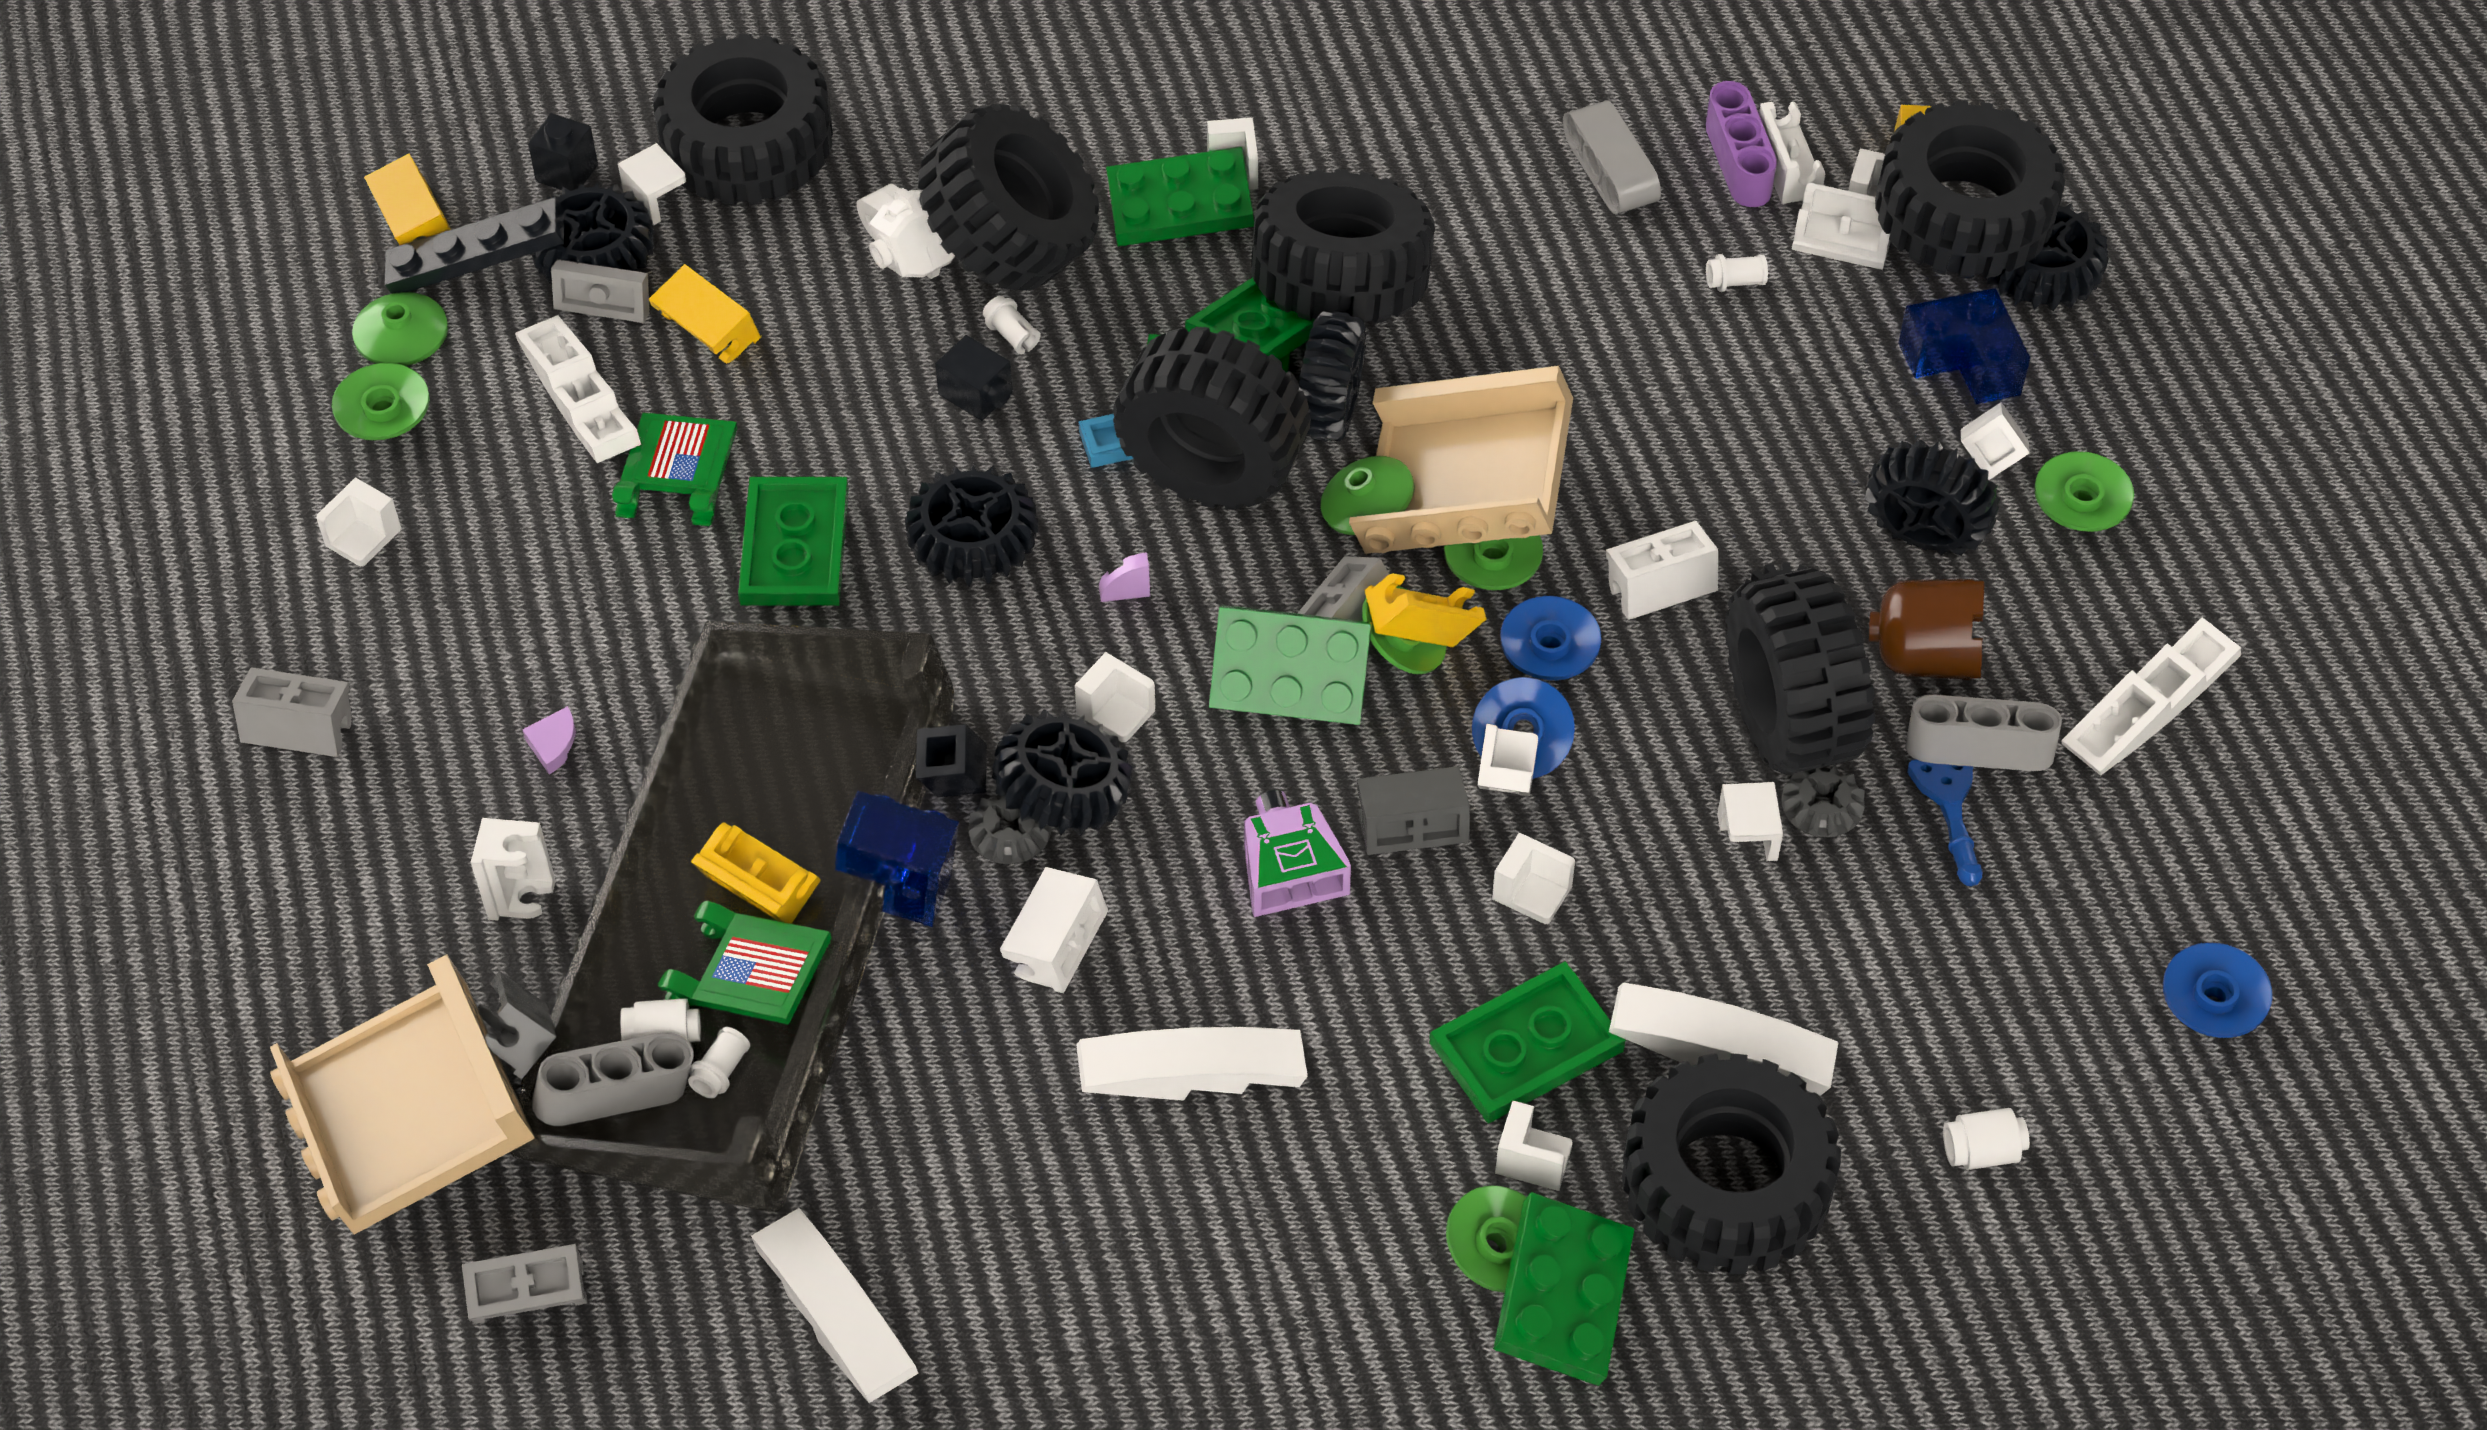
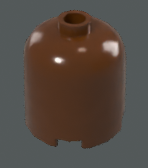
(1928, 628)

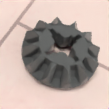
(1823, 818)
(1005, 845)

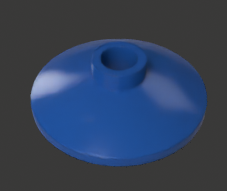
(1552, 623)
(1532, 702)
(2220, 973)

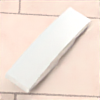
(578, 388)
(2152, 697)
(1695, 1027)
(1188, 1059)
(834, 1305)

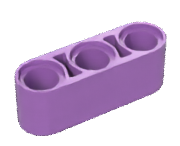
(1740, 144)

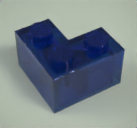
(1968, 335)
(901, 849)

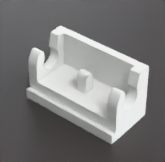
(1793, 156)
(1840, 227)
(1663, 569)
(509, 862)
(1055, 928)

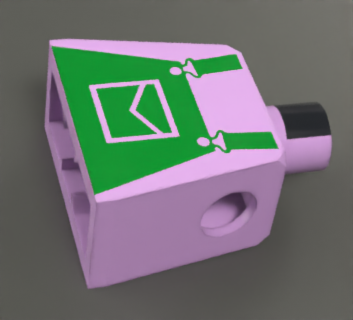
(1292, 856)

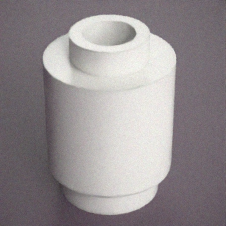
(661, 1017)
(1985, 1139)

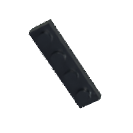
(474, 246)

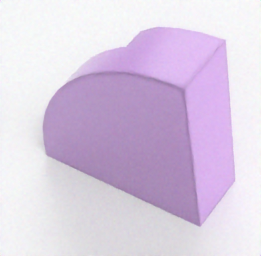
(1127, 581)
(552, 738)

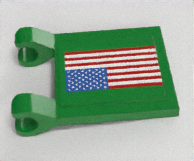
(677, 457)
(756, 968)

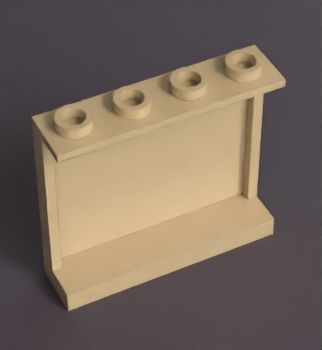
(1479, 457)
(401, 1103)

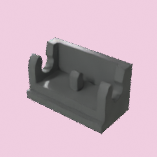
(1413, 810)
(522, 1023)

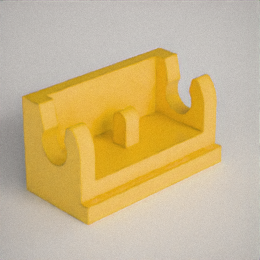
(406, 201)
(706, 313)
(1421, 615)
(756, 873)

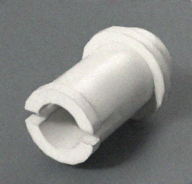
(1736, 271)
(1003, 316)
(711, 1074)

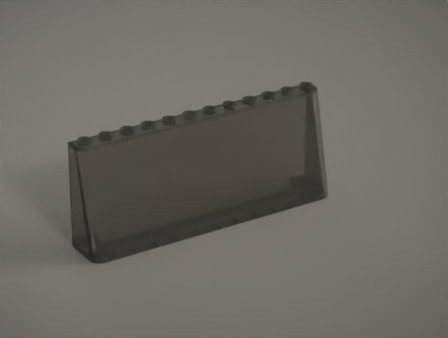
(777, 741)

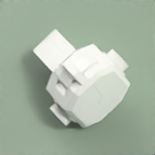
(902, 233)

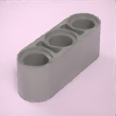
(1611, 157)
(1983, 732)
(645, 1070)

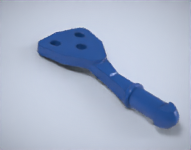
(1950, 800)

